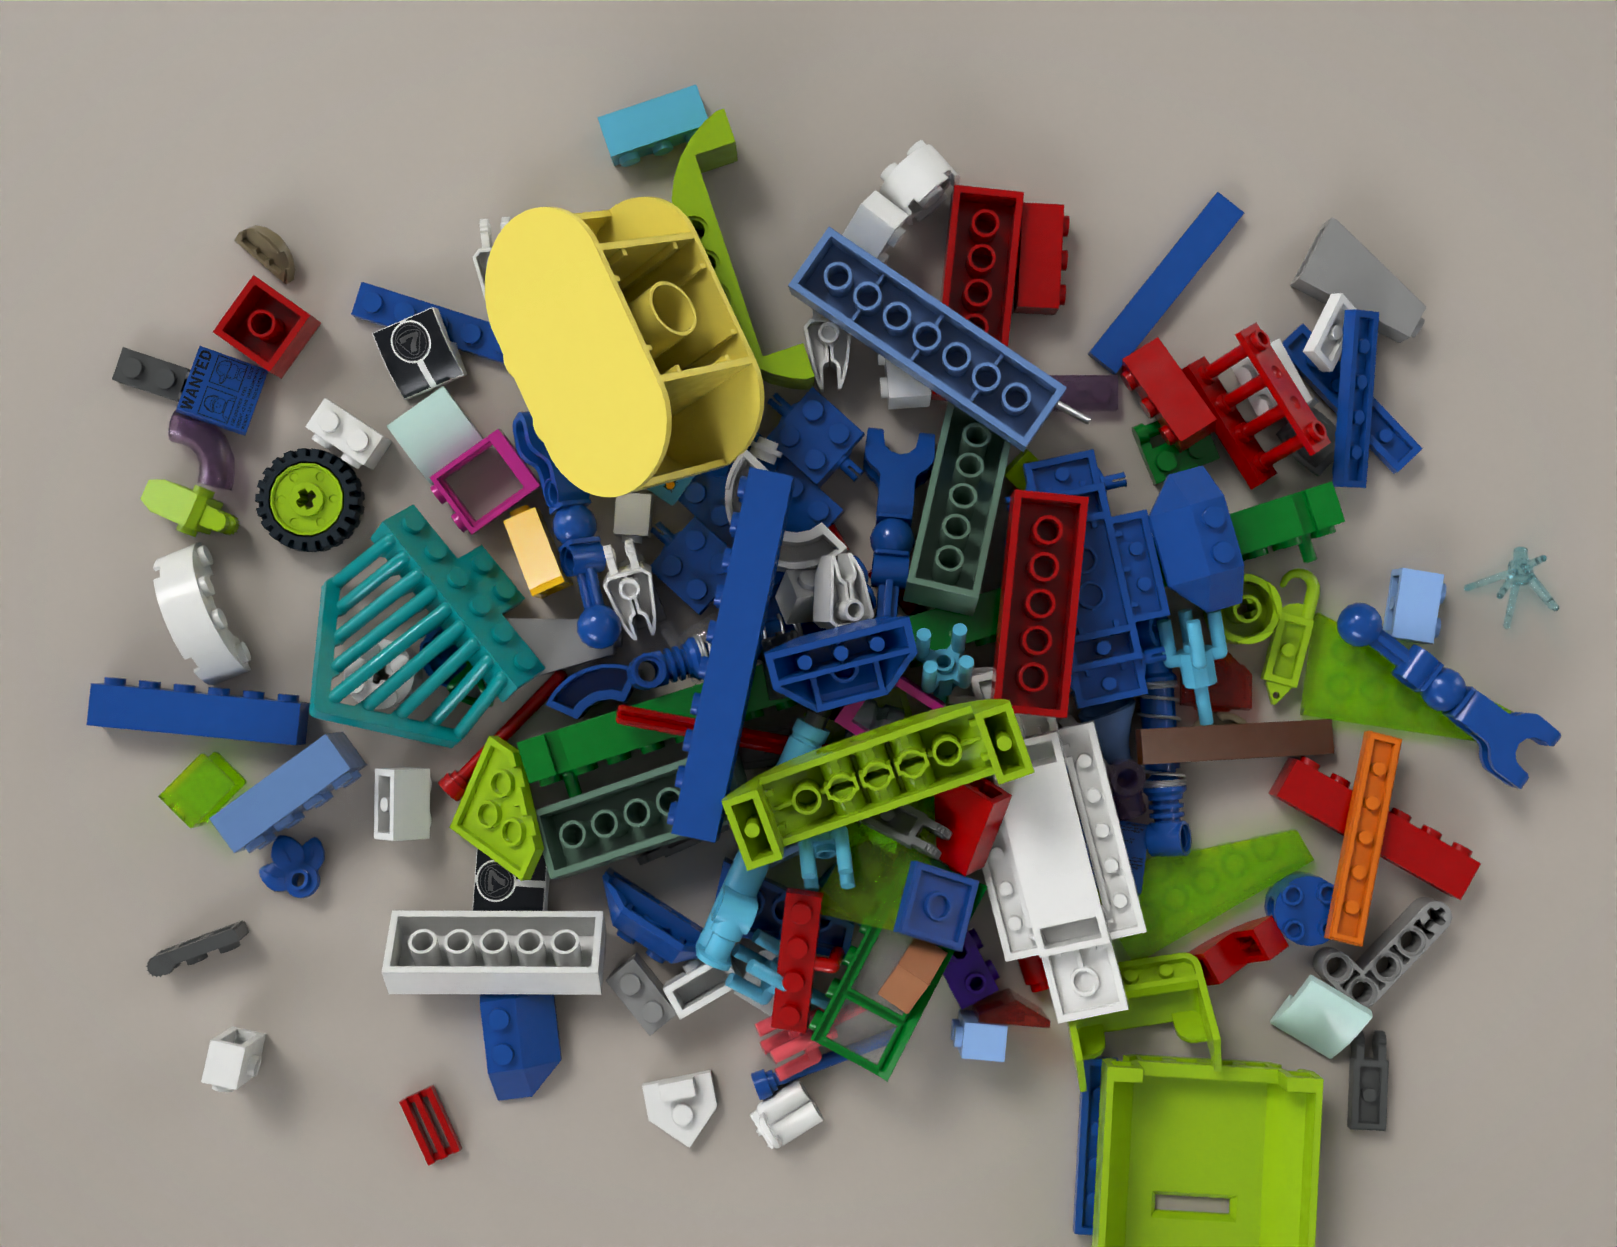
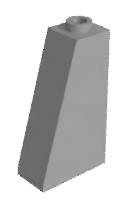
(1346, 266)
(558, 643)

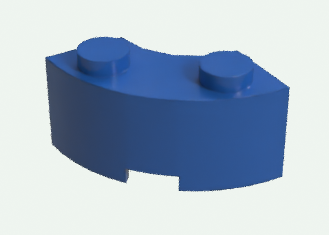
(590, 687)

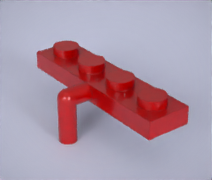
(799, 959)

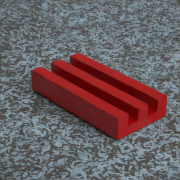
(419, 1133)

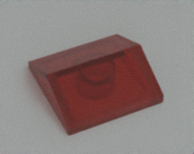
(1010, 1009)

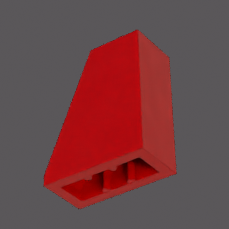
(974, 818)

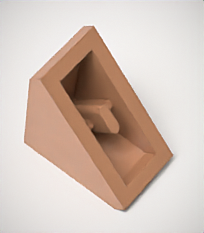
(912, 974)

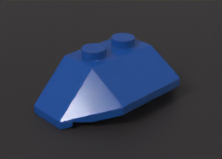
(1197, 541)
(843, 663)
(649, 921)
(519, 1042)

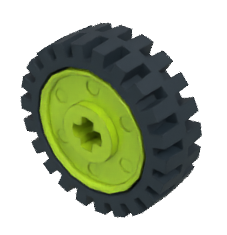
(286, 491)

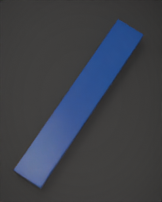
(1166, 283)

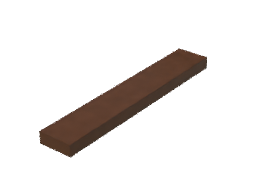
(1234, 741)

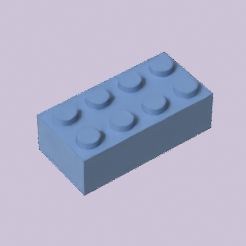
(288, 791)

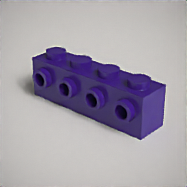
(969, 974)

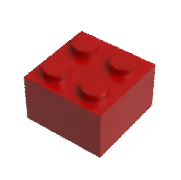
(267, 327)

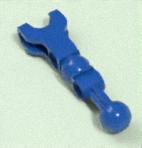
(575, 529)
(892, 536)
(1446, 691)

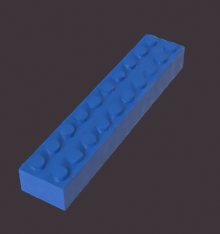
(733, 654)

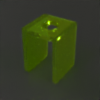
(202, 789)

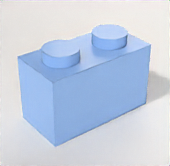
(1414, 605)
(978, 1039)

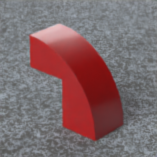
(1237, 947)

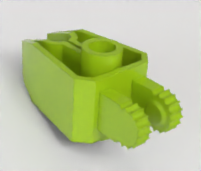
(189, 508)

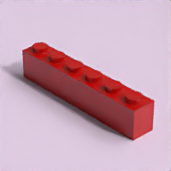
(1403, 845)

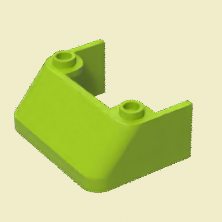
(1157, 993)

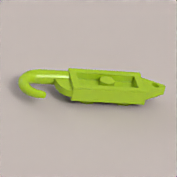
(1290, 638)

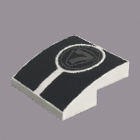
(419, 353)
(502, 891)

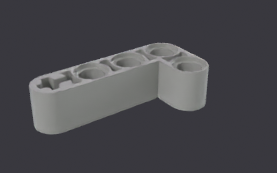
(1386, 945)

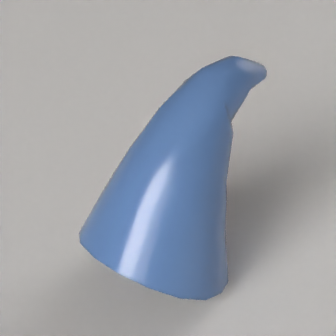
(1112, 726)

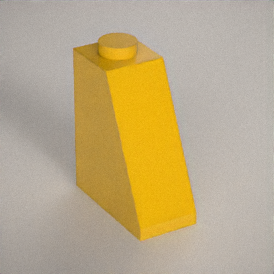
(536, 552)

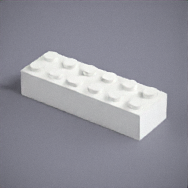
(495, 952)

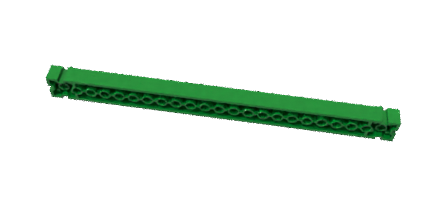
(580, 746)

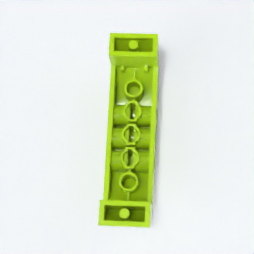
(707, 150)
(875, 775)

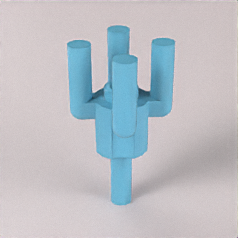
(1195, 657)
(944, 667)
(824, 847)
(764, 970)

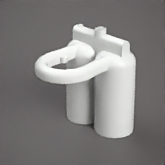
(786, 1115)

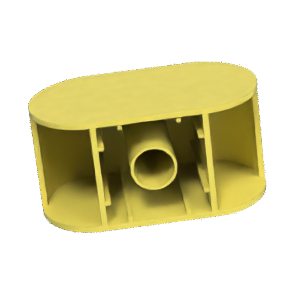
(622, 344)

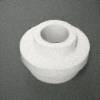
(765, 450)

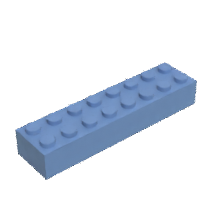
(926, 339)

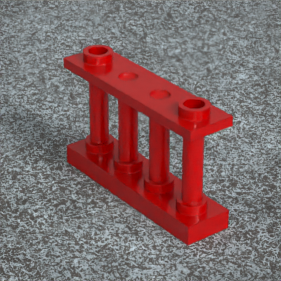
(1231, 427)

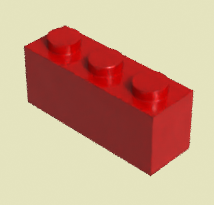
(1041, 259)
(1167, 395)

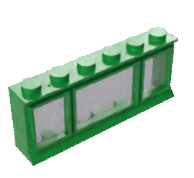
(859, 1020)

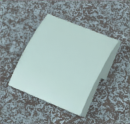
(434, 432)
(1321, 1017)

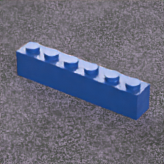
(198, 713)

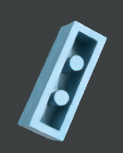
(652, 126)

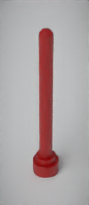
(456, 782)

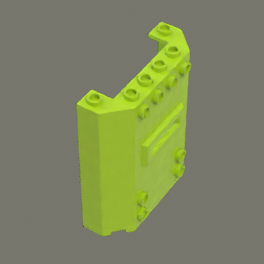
(1207, 1134)

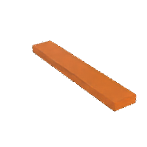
(1363, 838)

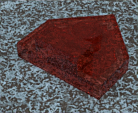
(1230, 692)

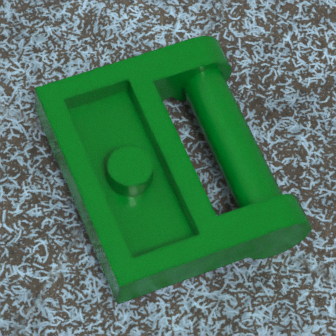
(1167, 459)

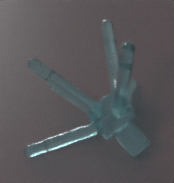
(1519, 573)

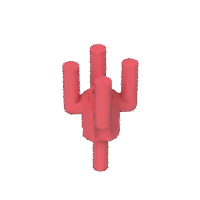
(787, 1044)

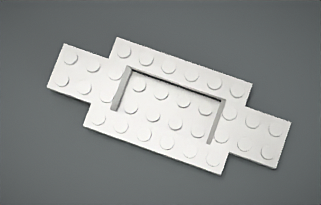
(1043, 874)

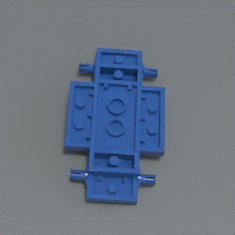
(814, 445)
(1117, 583)

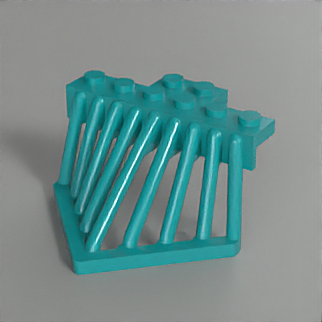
(463, 598)

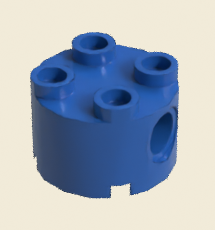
(1300, 907)

